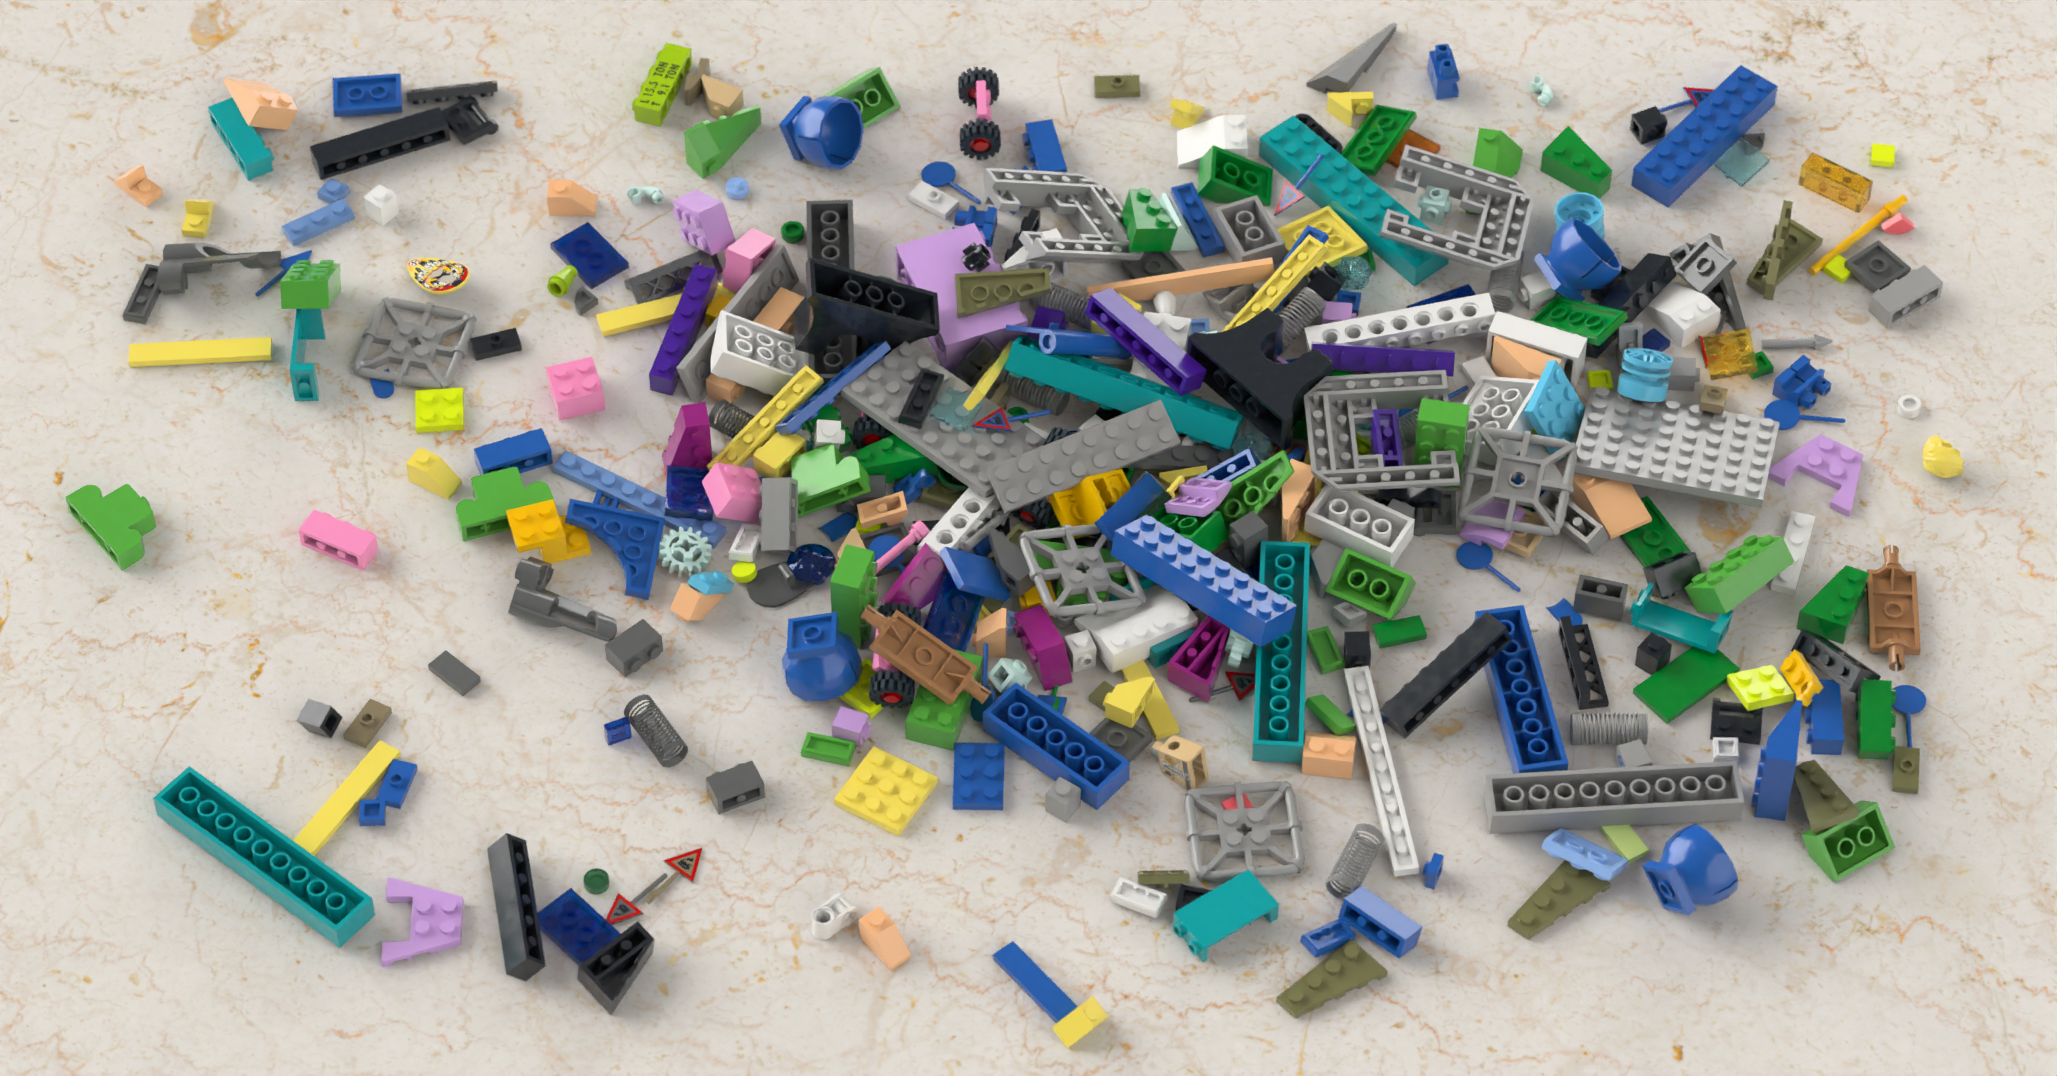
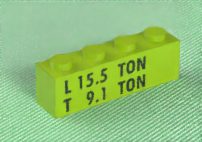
(662, 84)

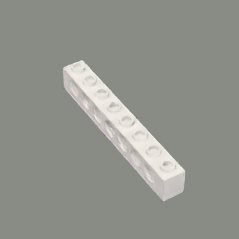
(1409, 325)
(965, 516)

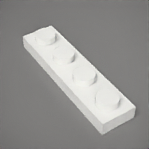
(1797, 541)

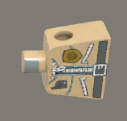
(1182, 762)

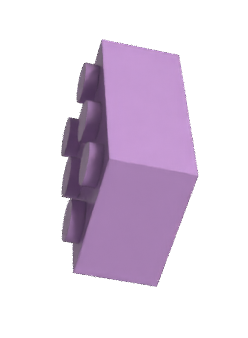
(703, 222)

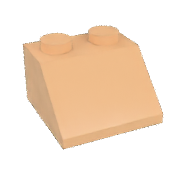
(1328, 755)

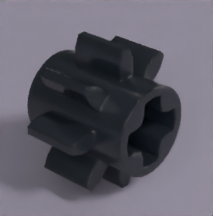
(976, 257)

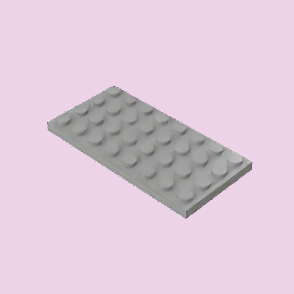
(964, 454)

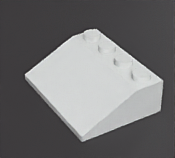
(754, 354)
(1499, 404)
(1128, 634)

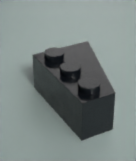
(616, 966)

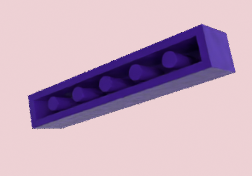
(683, 328)
(1145, 341)
(1386, 358)

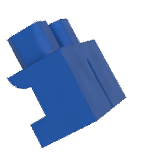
(1443, 72)
(984, 220)
(1800, 383)

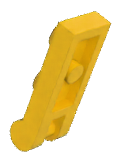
(1801, 677)

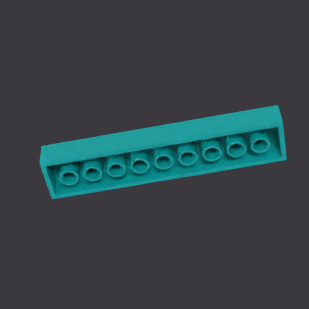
(1348, 191)
(1123, 391)
(1282, 662)
(264, 857)

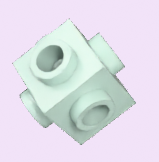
(1434, 205)
(1008, 672)

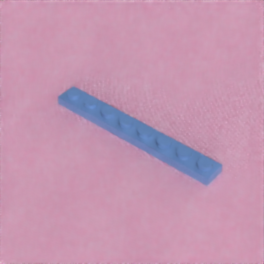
(631, 495)

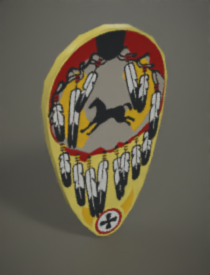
(438, 275)

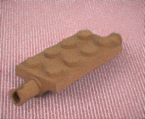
(1893, 610)
(923, 657)

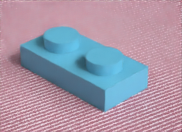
(711, 582)

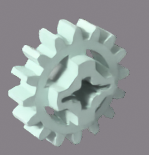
(685, 551)
(1237, 647)

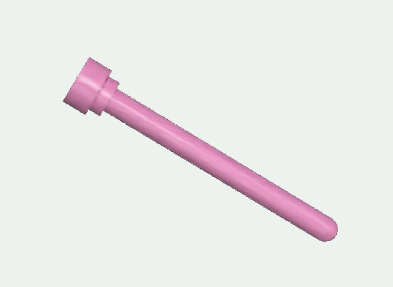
(917, 533)

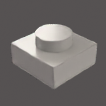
(1349, 613)

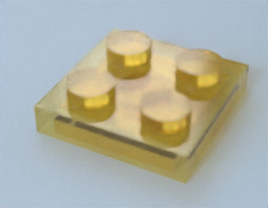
(1730, 354)

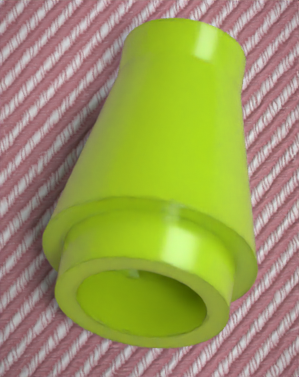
(561, 282)

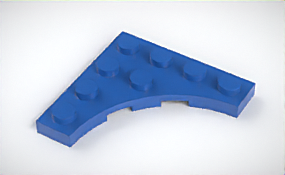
(628, 534)

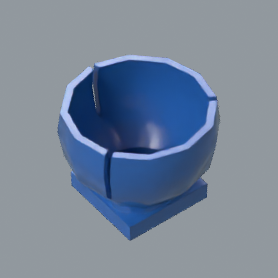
(824, 131)
(1578, 260)
(820, 658)
(1692, 871)

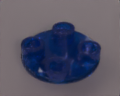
(812, 563)

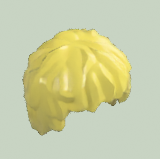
(1941, 458)

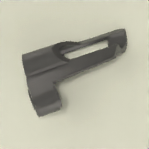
(199, 257)
(536, 603)

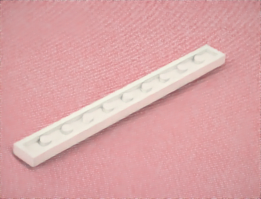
(1381, 771)

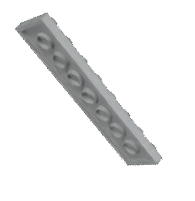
(749, 301)
(1082, 454)

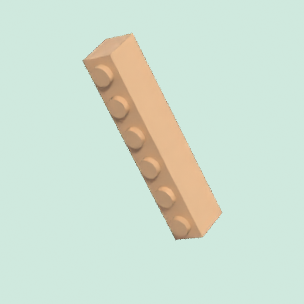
(776, 315)

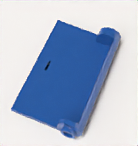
(1075, 342)

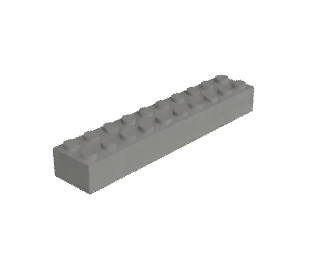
(1613, 797)

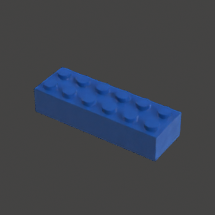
(1056, 745)

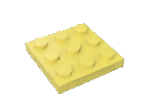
(1341, 241)
(886, 791)

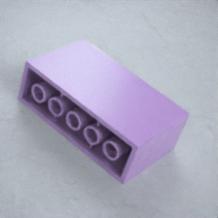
(932, 266)

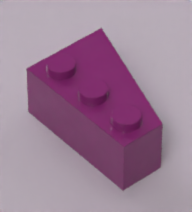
(690, 440)
(919, 579)
(1043, 646)
(1200, 659)

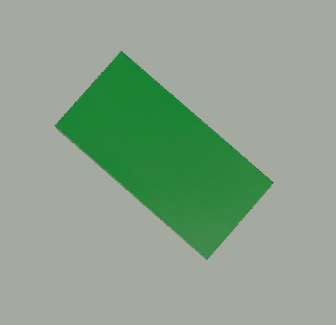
(1378, 138)
(1581, 318)
(1655, 539)
(1684, 682)

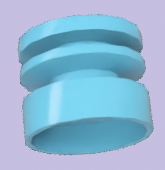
(1581, 206)
(1645, 375)

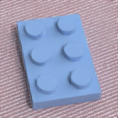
(1584, 854)

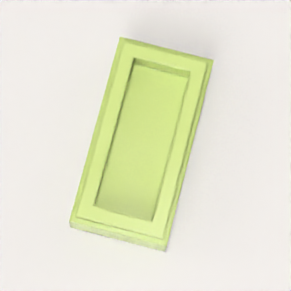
(1625, 841)

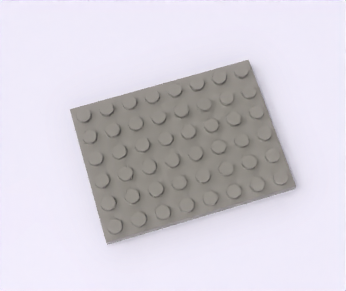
(1676, 447)

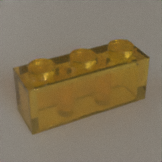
(1835, 182)

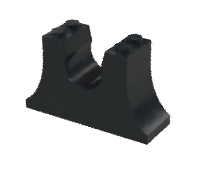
(861, 305)
(1247, 378)

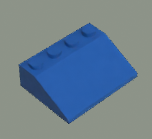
(1777, 767)

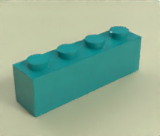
(240, 139)

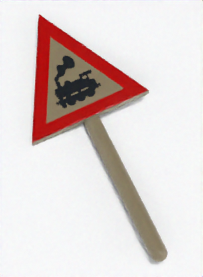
(684, 864)

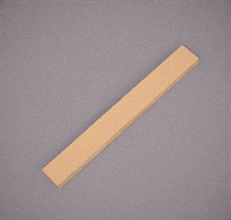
(1192, 280)

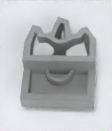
(1230, 300)

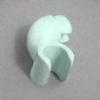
(1538, 86)
(652, 192)

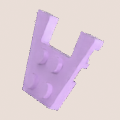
(1825, 462)
(434, 921)

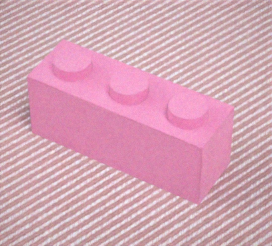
(338, 539)

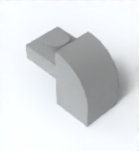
(1628, 336)

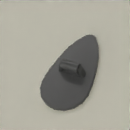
(776, 586)

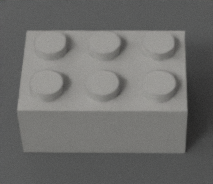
(1248, 231)

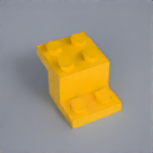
(1089, 499)
(543, 528)

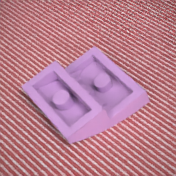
(1198, 497)
(1495, 536)

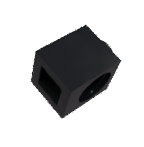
(1648, 125)
(1326, 281)
(1357, 649)

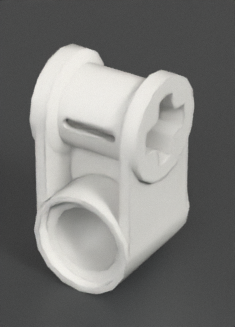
(832, 917)

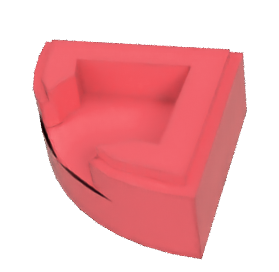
(1898, 225)

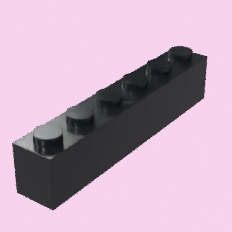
(380, 143)
(1636, 292)
(1445, 675)
(516, 907)

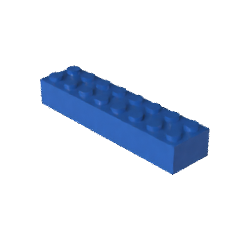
(1704, 136)
(1203, 580)
(1523, 699)

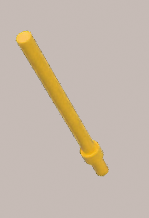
(1887, 211)

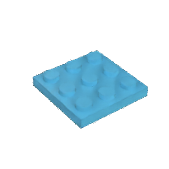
(1555, 406)

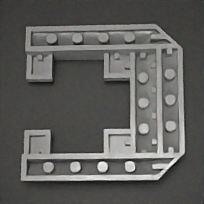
(1498, 198)
(1084, 201)
(1348, 400)

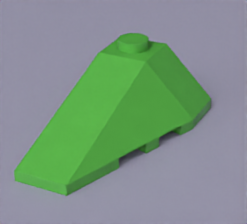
(714, 143)
(1497, 154)
(1255, 489)

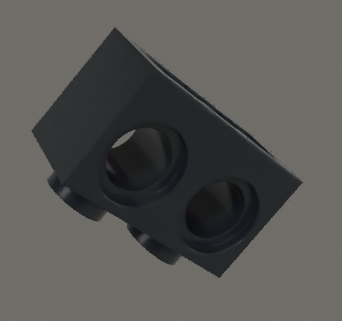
(977, 362)

